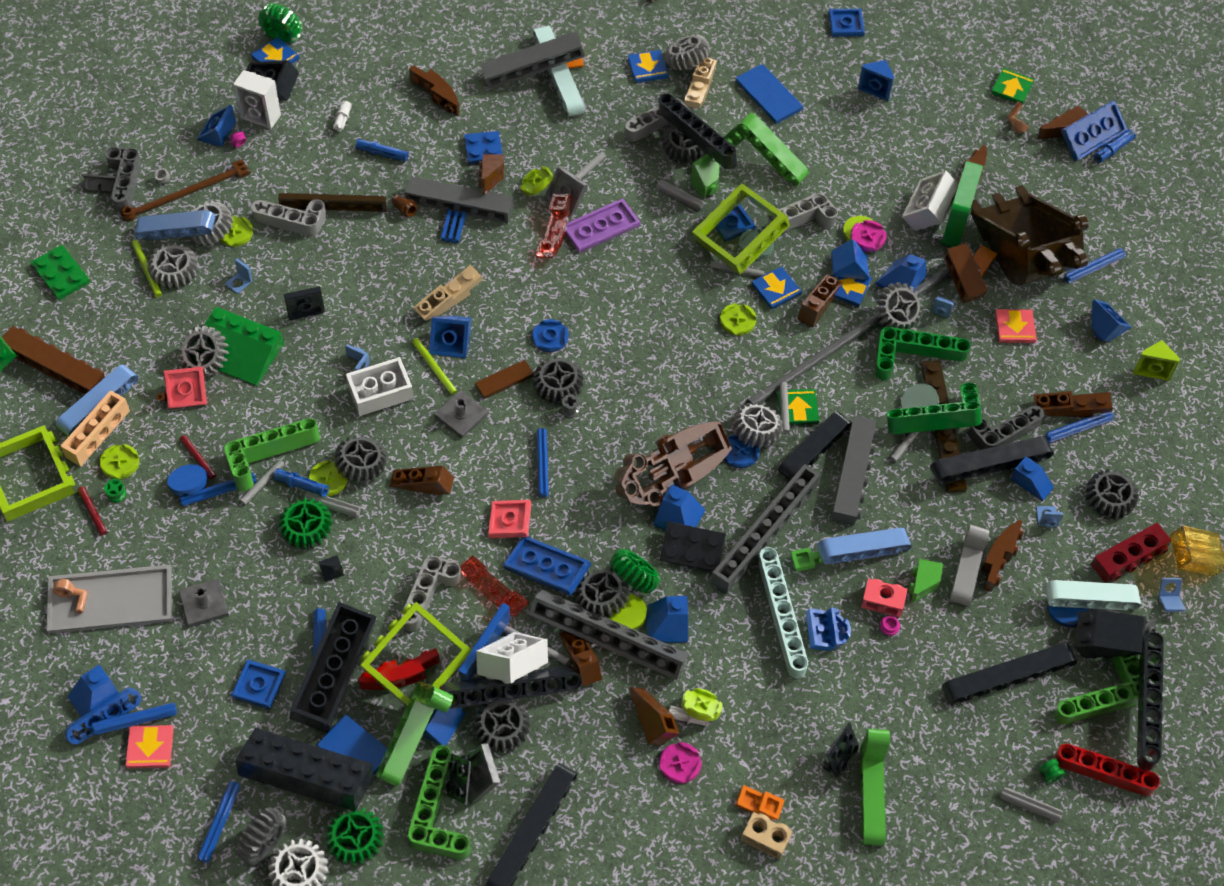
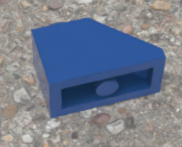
(1032, 478)

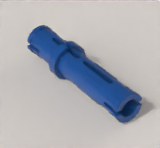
(375, 148)
(1111, 148)
(294, 480)

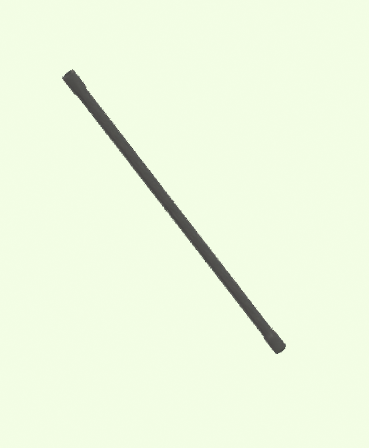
(761, 396)

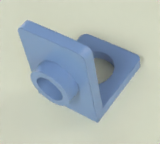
(243, 274)
(942, 307)
(358, 354)
(1048, 519)
(1170, 599)

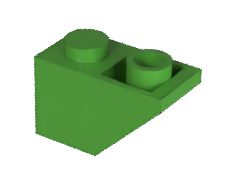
(926, 580)

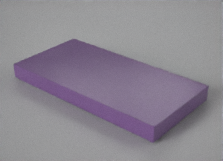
(601, 225)

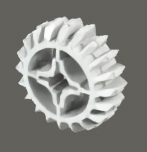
(305, 863)

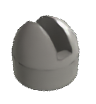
(158, 175)

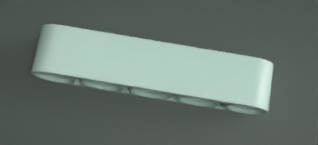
(1092, 595)

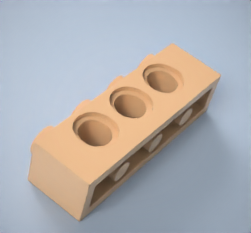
(95, 428)

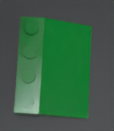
(250, 345)

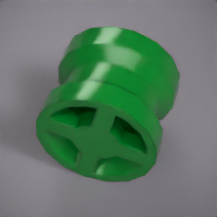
(117, 486)
(1051, 771)

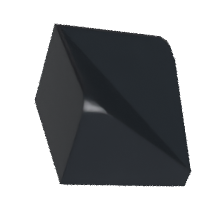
(331, 568)

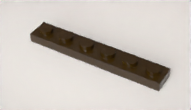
(335, 202)

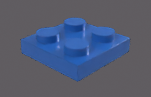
(480, 144)

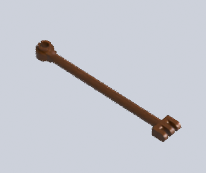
(239, 169)

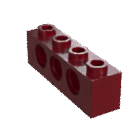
(1152, 536)

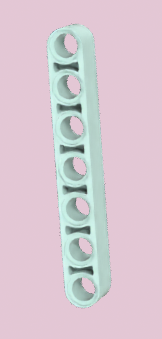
(562, 78)
(782, 621)

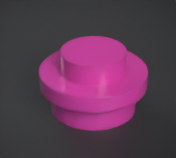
(238, 139)
(890, 625)

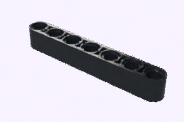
(697, 131)
(990, 460)
(1008, 673)
(519, 689)
(1146, 708)
(532, 827)

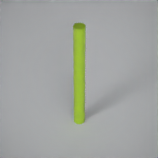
(143, 261)
(434, 366)

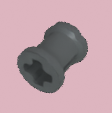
(570, 406)

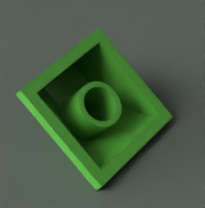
(705, 176)

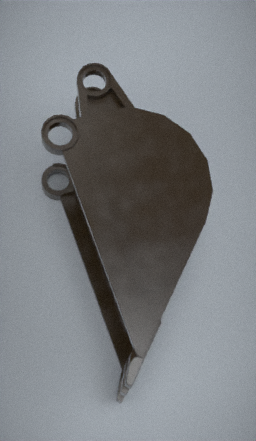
(1031, 236)

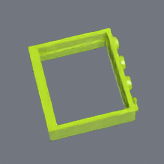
(757, 246)
(47, 496)
(394, 627)

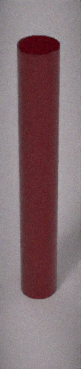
(197, 456)
(92, 511)

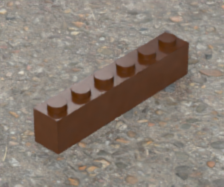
(52, 361)

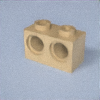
(763, 841)

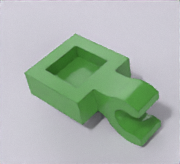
(805, 559)

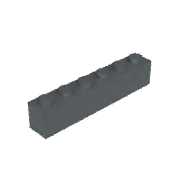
(532, 60)
(459, 198)
(854, 469)

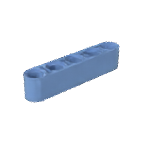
(174, 225)
(117, 381)
(863, 545)

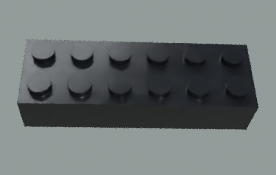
(332, 667)
(304, 769)

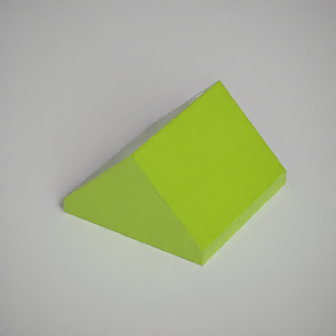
(1157, 362)

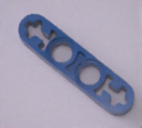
(101, 712)

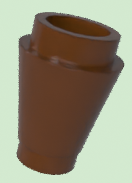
(404, 205)

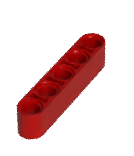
(1116, 768)

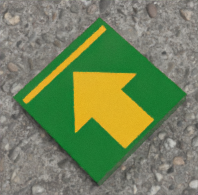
(1012, 86)
(802, 407)

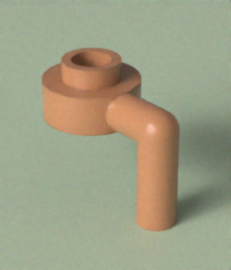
(1018, 125)
(65, 588)

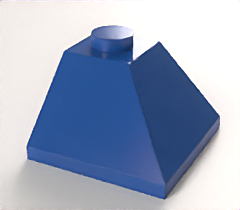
(904, 270)
(1107, 321)
(450, 336)
(680, 508)
(668, 619)
(91, 691)

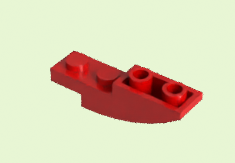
(407, 673)

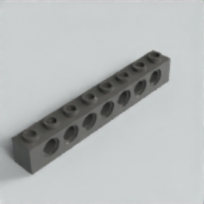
(765, 529)
(609, 634)

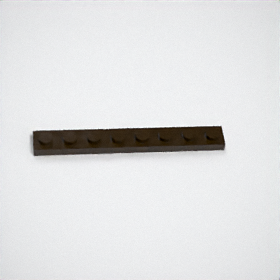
(945, 438)

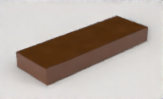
(504, 379)

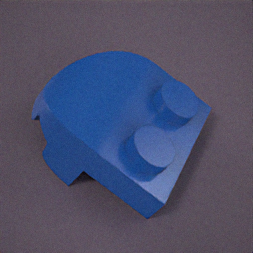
(827, 629)

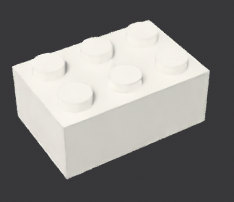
(257, 99)
(930, 201)
(379, 386)
(512, 657)

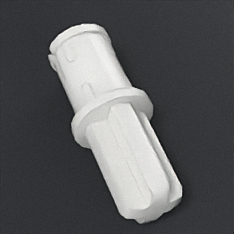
(342, 116)
(680, 714)

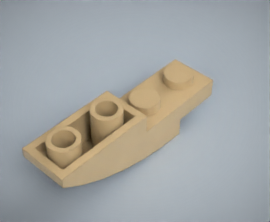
(700, 83)
(446, 297)

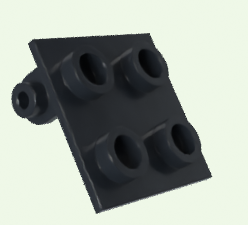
(841, 751)
(459, 778)

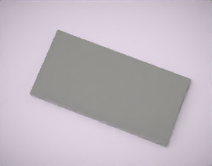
(113, 599)

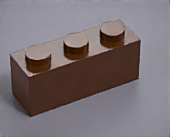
(965, 273)

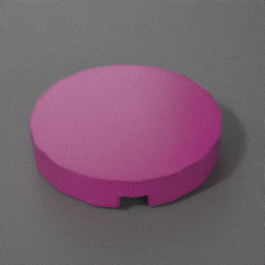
(868, 235)
(680, 763)

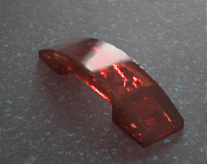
(556, 227)
(491, 587)

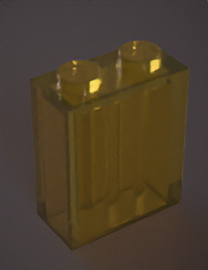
(1198, 550)

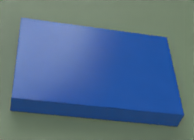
(354, 741)

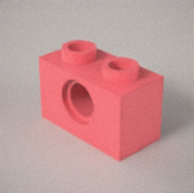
(892, 605)

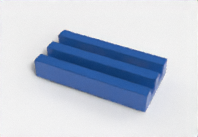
(456, 214)

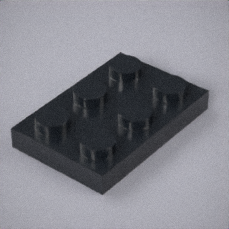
(692, 546)

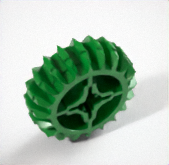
(280, 23)
(296, 516)
(634, 571)
(346, 838)

